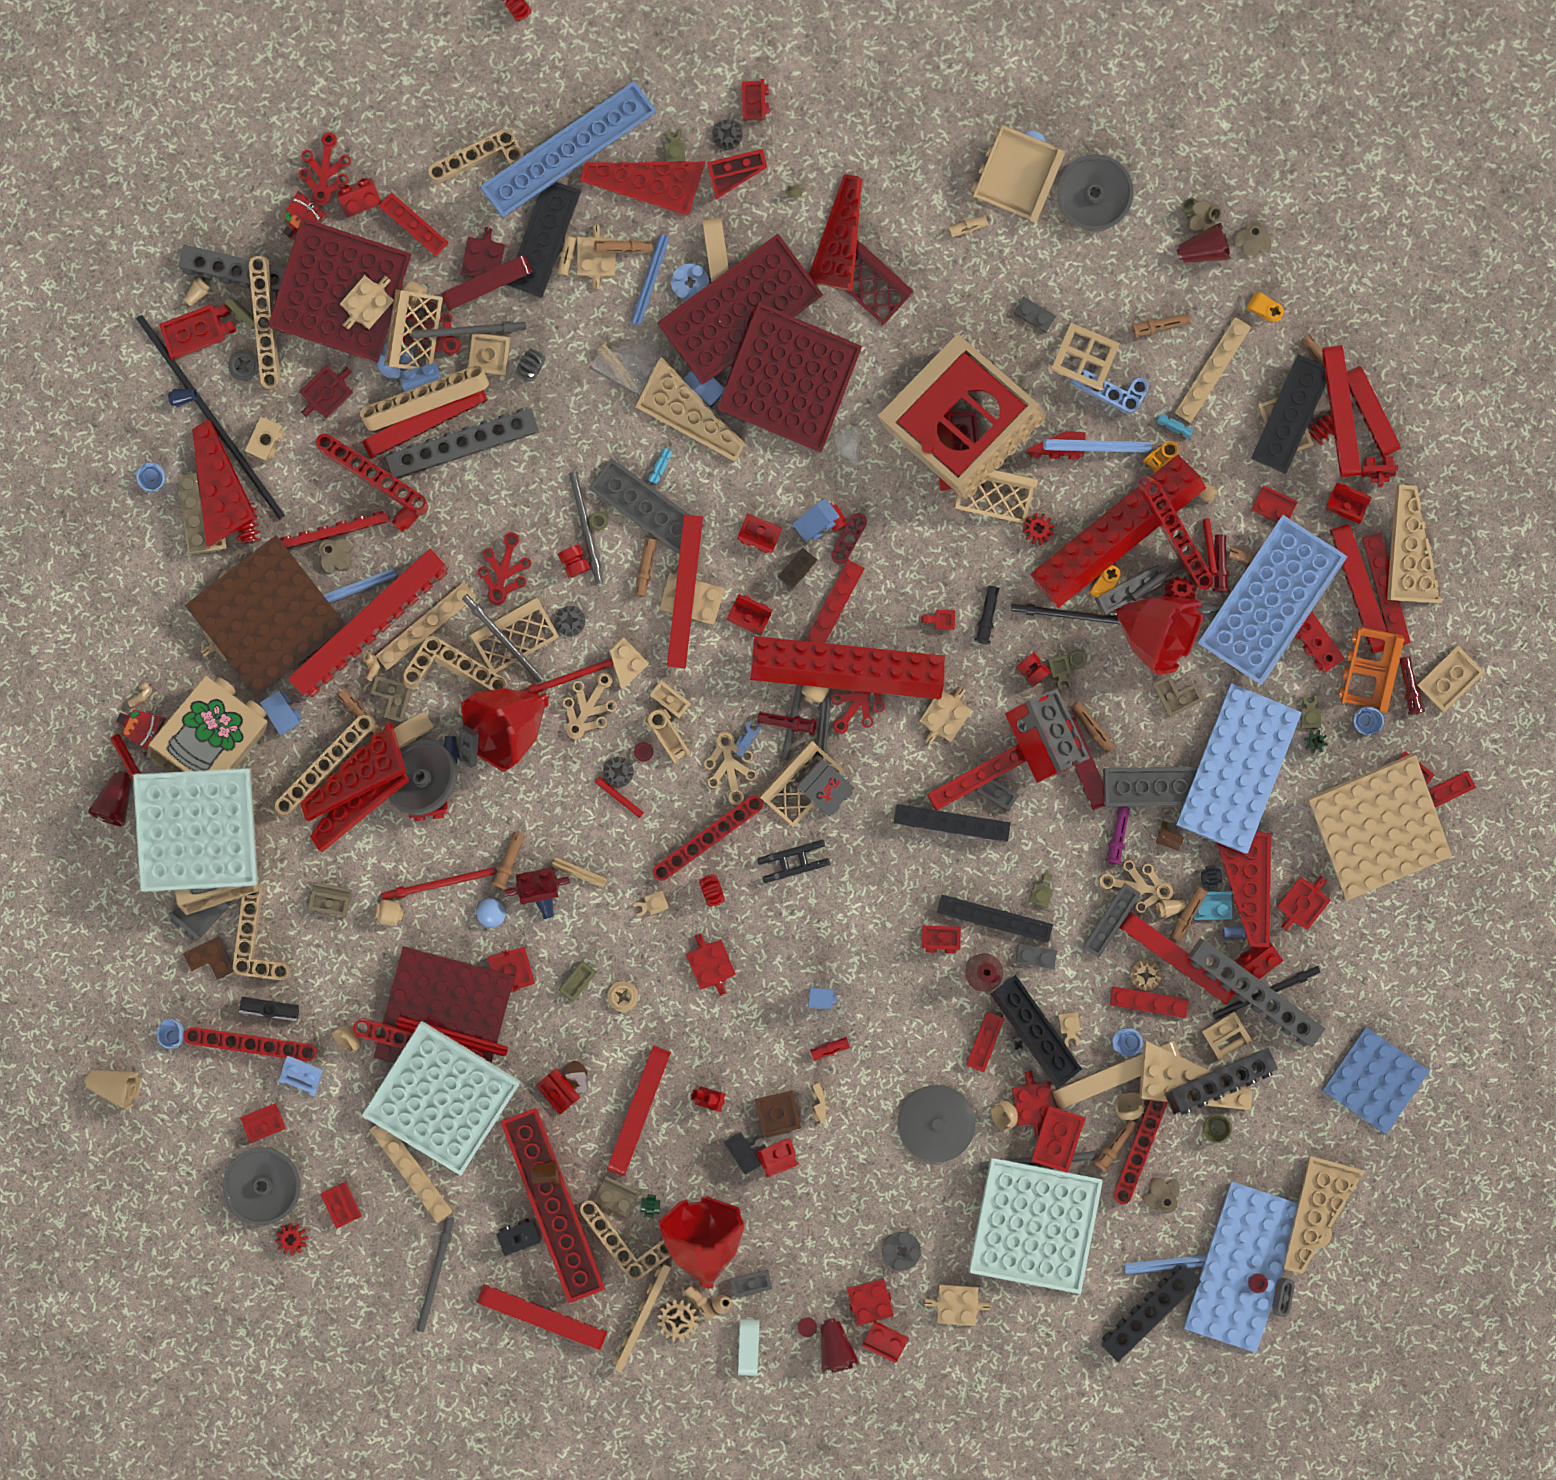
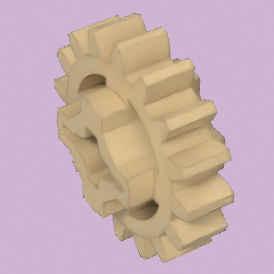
(668, 1318)

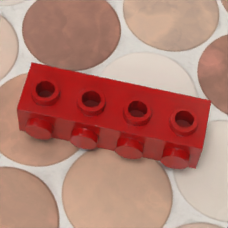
(1318, 644)

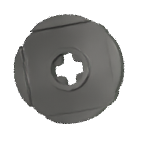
(904, 1240)

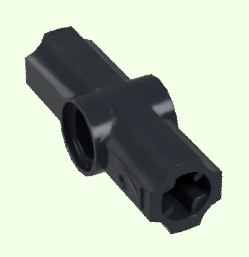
(257, 1007)

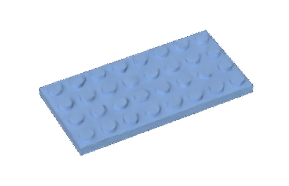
(1272, 599)
(1238, 768)
(1246, 1241)

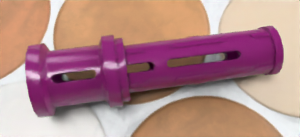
(1117, 845)

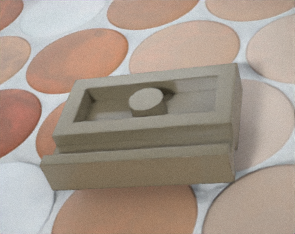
(330, 899)
(617, 1196)

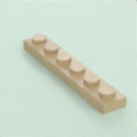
(1212, 370)
(424, 627)
(412, 1173)
(637, 1325)

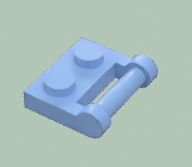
(302, 1071)

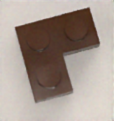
(212, 953)

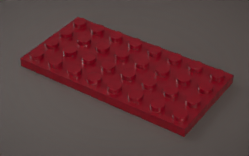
(715, 319)

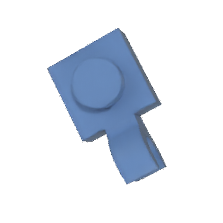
(744, 742)

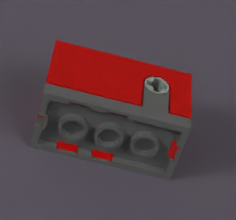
(1047, 735)

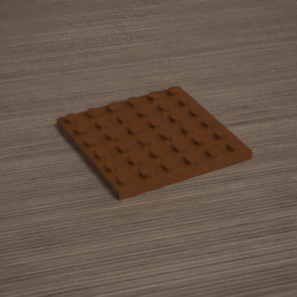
(265, 615)

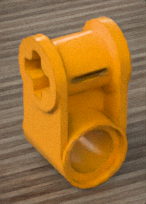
(1263, 304)
(1160, 456)
(1103, 583)

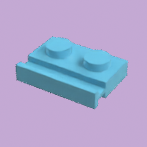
(1215, 907)

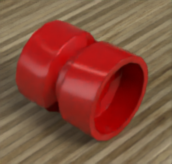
(573, 560)
(1038, 674)

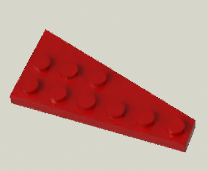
(656, 183)
(837, 249)
(221, 493)
(362, 772)
(351, 813)
(1250, 885)

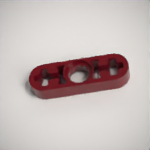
(841, 540)

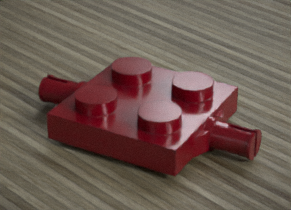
(481, 255)
(326, 392)
(537, 885)

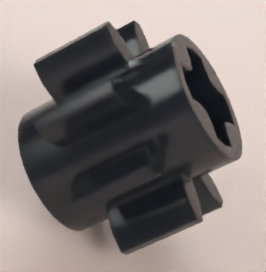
(1211, 876)

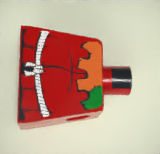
(299, 208)
(141, 726)

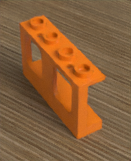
(1383, 670)

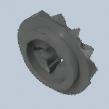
(718, 135)
(234, 364)
(564, 628)
(619, 781)

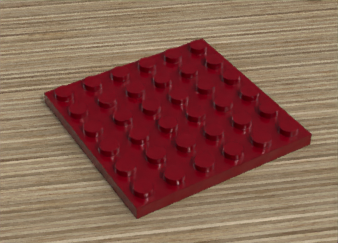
(321, 274)
(789, 377)
(446, 996)

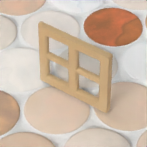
(1085, 357)

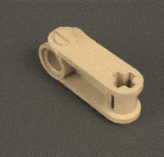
(667, 735)

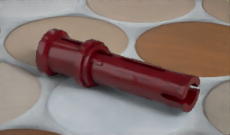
(1221, 577)
(1412, 696)
(796, 723)

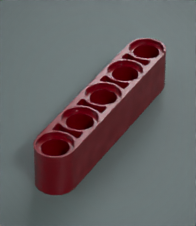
(486, 282)
(1090, 776)

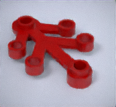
(324, 171)
(442, 346)
(503, 571)
(859, 699)

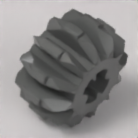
(530, 365)

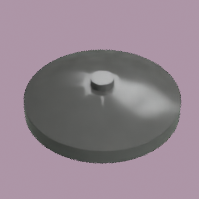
(1095, 192)
(431, 777)
(936, 1123)
(261, 1186)

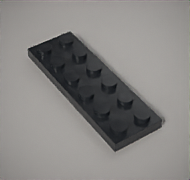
(545, 236)
(1291, 414)
(1036, 1031)

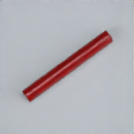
(1209, 546)
(619, 797)

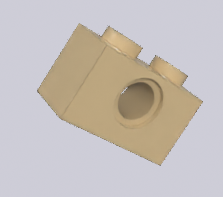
(264, 428)

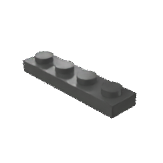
(1121, 594)
(1111, 920)

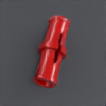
(830, 1048)

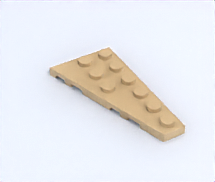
(679, 406)
(1319, 1204)

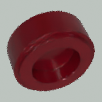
(643, 751)
(1257, 1283)
(807, 1327)

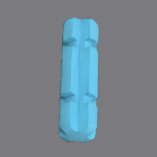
(1174, 426)
(660, 466)

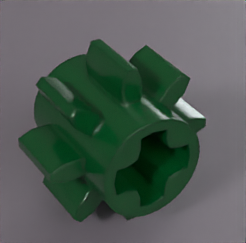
(1311, 744)
(650, 1206)

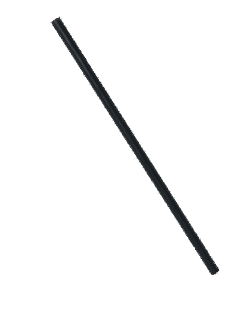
(209, 415)

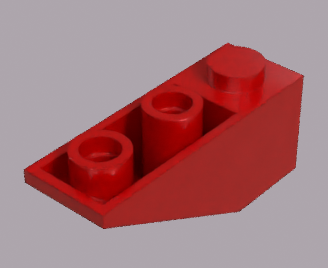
(1038, 450)

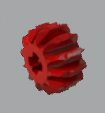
(518, 8)
(1034, 534)
(1180, 588)
(712, 890)
(286, 1234)

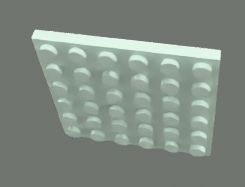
(195, 829)
(441, 1098)
(1035, 1225)

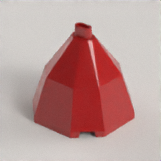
(1161, 630)
(505, 723)
(702, 1237)

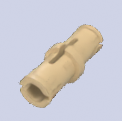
(968, 226)
(569, 243)
(700, 1302)

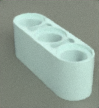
(748, 1347)

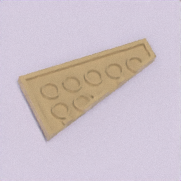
(1411, 557)
(1167, 1071)

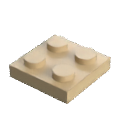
(490, 353)

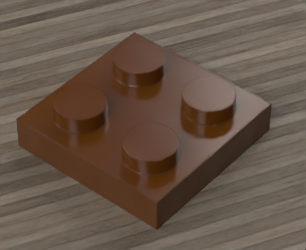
(778, 1113)

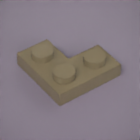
(397, 695)
(1175, 701)

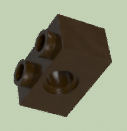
(797, 569)

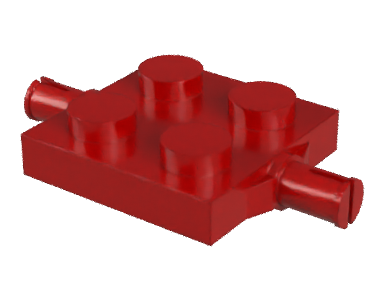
(1303, 903)
(710, 964)
(1032, 1102)

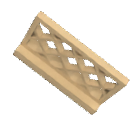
(397, 326)
(1002, 478)
(510, 619)
(786, 776)

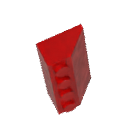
(967, 424)

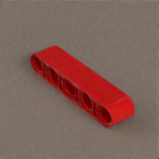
(1372, 411)

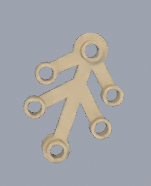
(587, 708)
(729, 764)
(1140, 885)

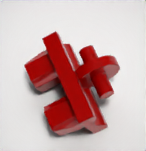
(1379, 473)
(708, 1098)

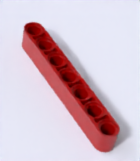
(1341, 411)
(418, 424)
(365, 468)
(1169, 527)
(1359, 584)
(698, 840)
(1172, 955)
(391, 1030)
(241, 1039)
(638, 1111)
(1142, 1151)
(541, 1317)

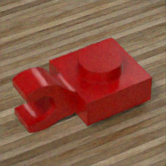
(942, 619)

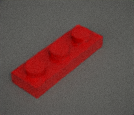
(985, 1041)

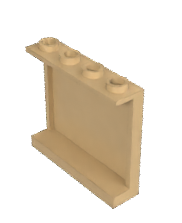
(1018, 173)

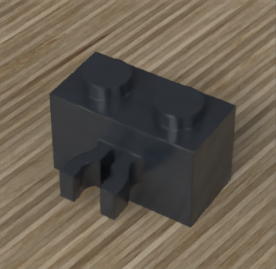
(743, 1153)
(518, 1237)

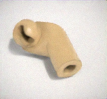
(372, 664)
(146, 690)

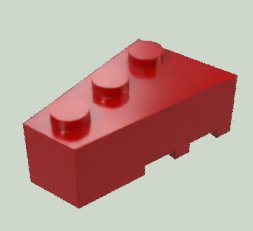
(734, 170)

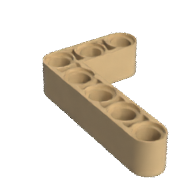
(482, 155)
(452, 665)
(250, 938)
(621, 1244)

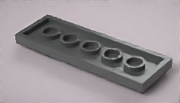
(640, 503)
(1147, 786)

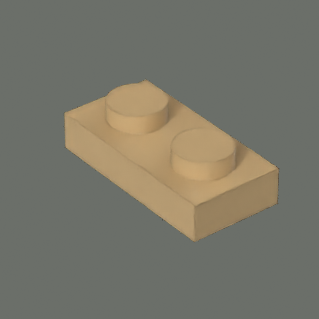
(670, 699)

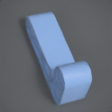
(1123, 395)

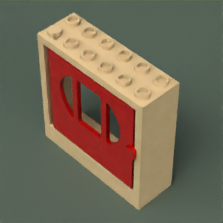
(936, 390)

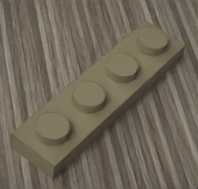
(192, 511)

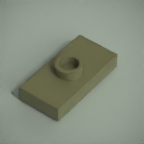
(241, 313)
(577, 981)

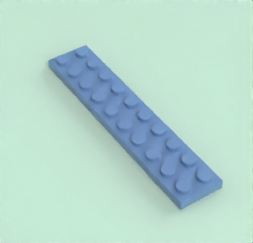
(568, 149)

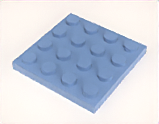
(1375, 1080)

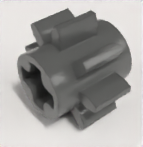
(1019, 1050)

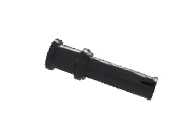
(985, 624)

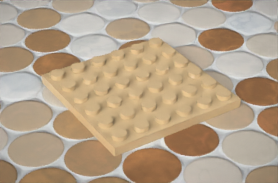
(1379, 827)

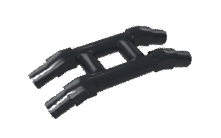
(782, 857)

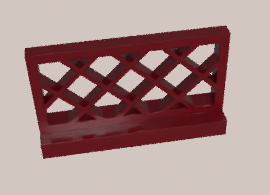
(886, 274)

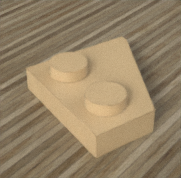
(626, 661)

